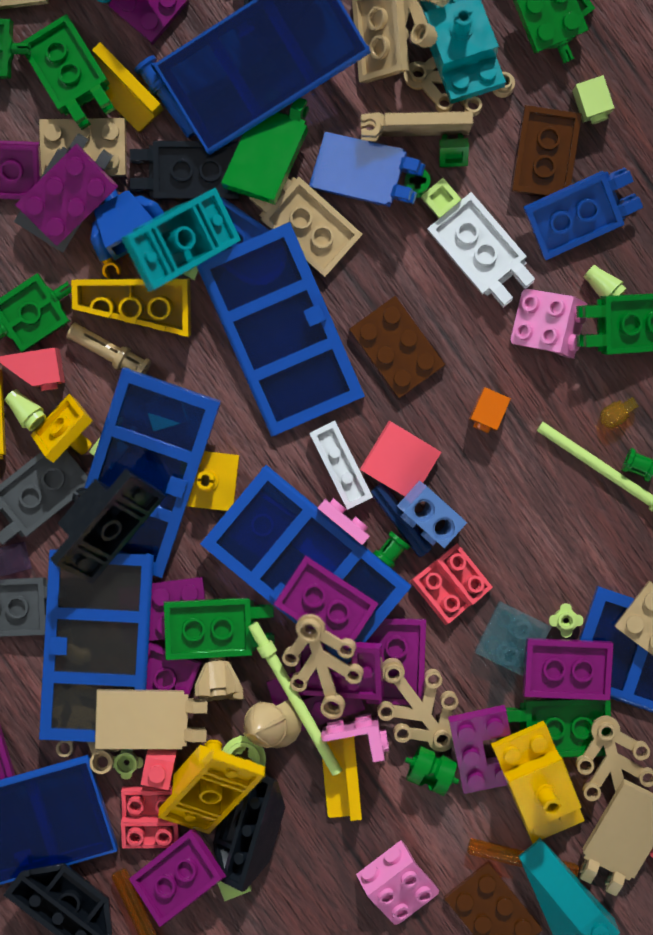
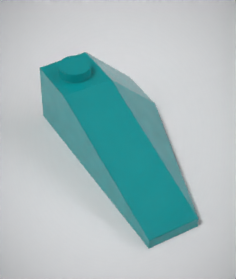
(563, 897)

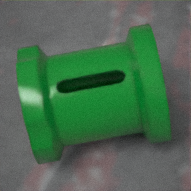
(425, 179)
(638, 464)
(391, 549)

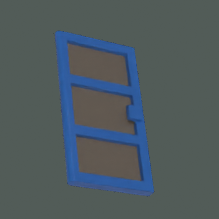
(93, 642)

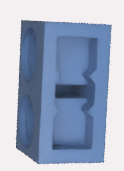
(434, 511)

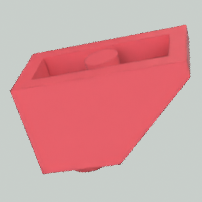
(37, 368)
(159, 768)

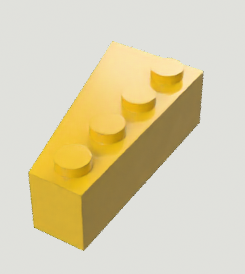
(129, 301)

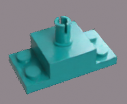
(464, 49)
(181, 239)

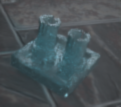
(506, 637)

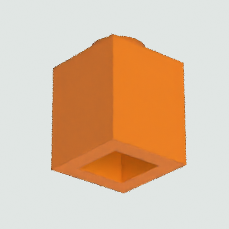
(489, 410)

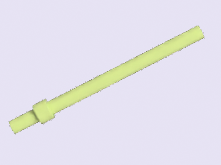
(596, 464)
(267, 650)

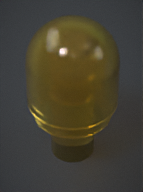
(617, 412)

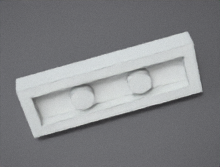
(341, 465)

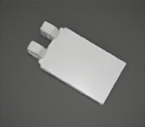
(481, 248)

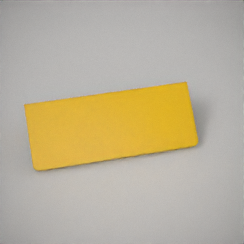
(126, 92)
(343, 789)

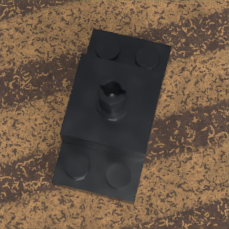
(103, 523)

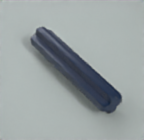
(389, 506)

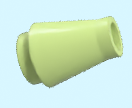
(604, 283)
(25, 410)

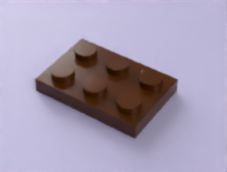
(545, 151)
(397, 347)
(490, 905)

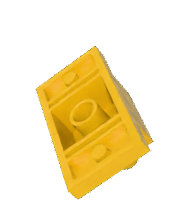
(538, 781)
(209, 787)

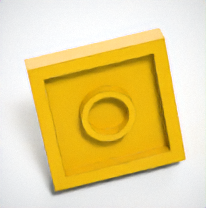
(63, 430)
(215, 482)

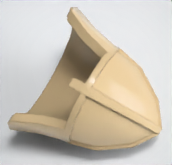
(272, 724)

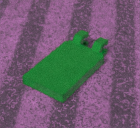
(68, 70)
(267, 155)
(622, 324)
(212, 627)
(566, 719)

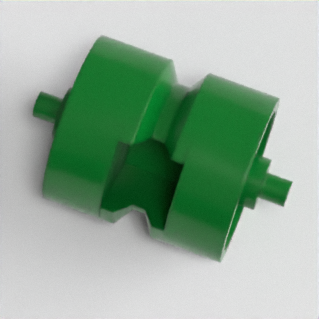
(430, 770)

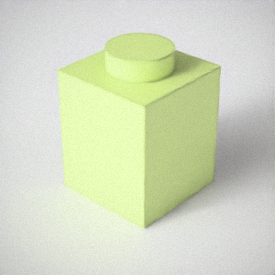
(593, 100)

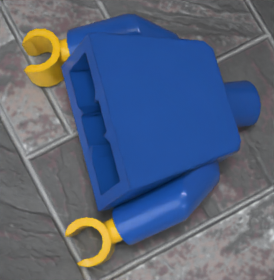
(115, 220)

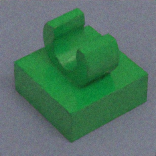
(453, 151)

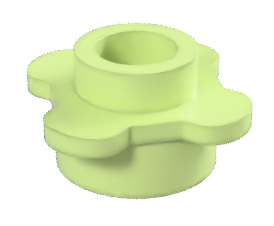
(565, 612)
(134, 763)

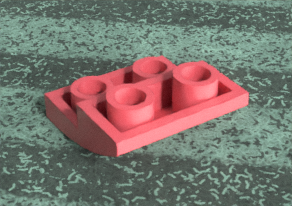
(400, 459)
(451, 584)
(140, 818)

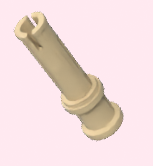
(118, 356)

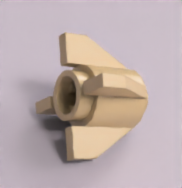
(218, 681)

